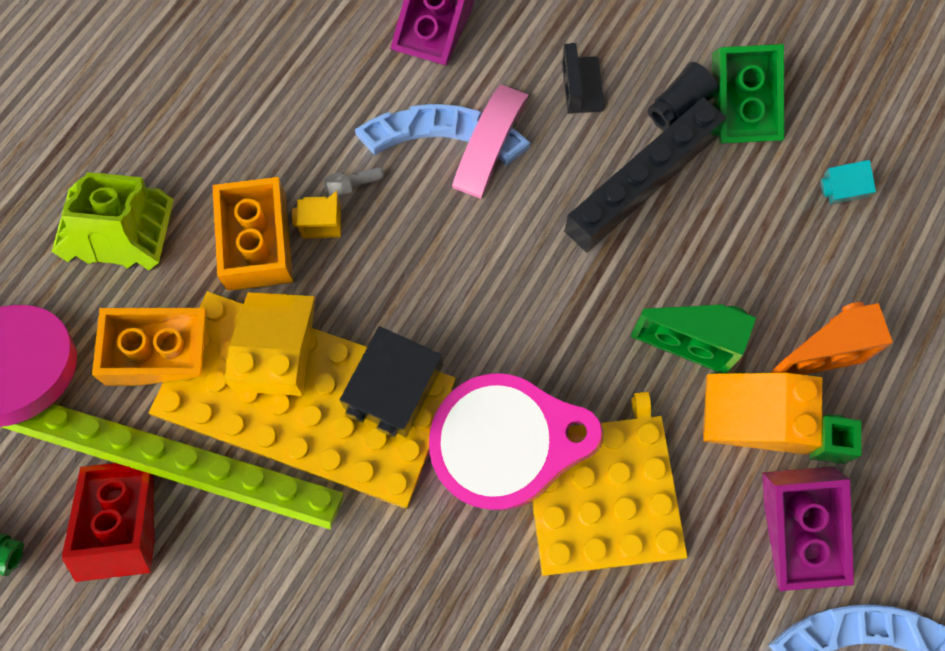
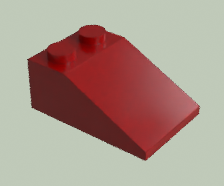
(110, 523)

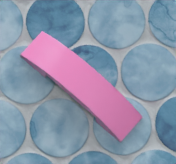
(488, 140)

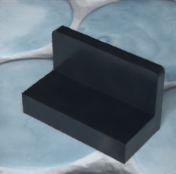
(581, 81)

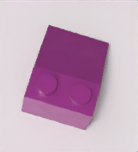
(431, 28)
(809, 527)

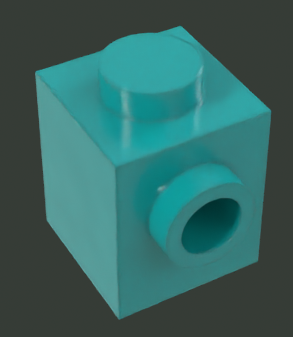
(848, 182)

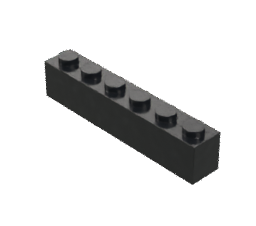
(644, 175)

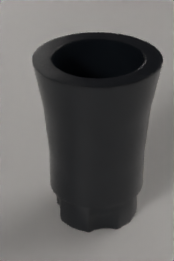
(682, 94)

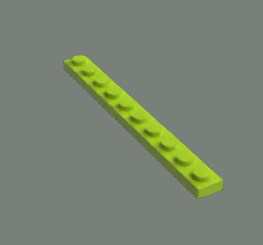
(184, 464)

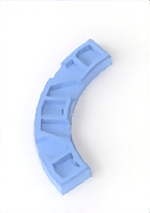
(432, 121)
(862, 625)

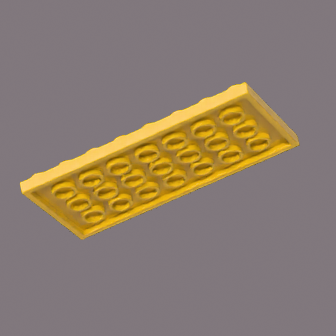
(306, 429)

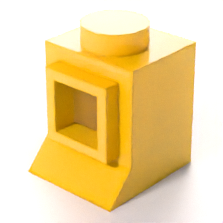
(318, 217)

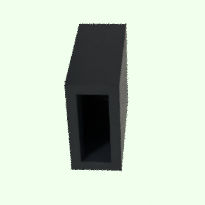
(391, 382)

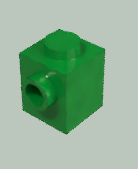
(839, 440)

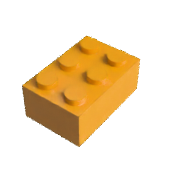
(252, 234)

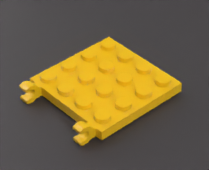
(614, 504)

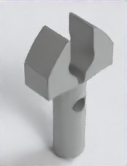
(344, 183)

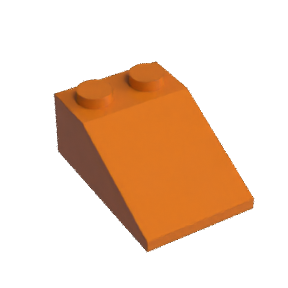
(843, 342)

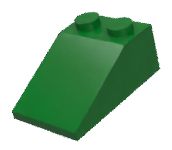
(750, 92)
(701, 334)

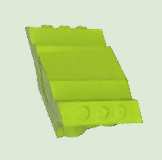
(113, 221)

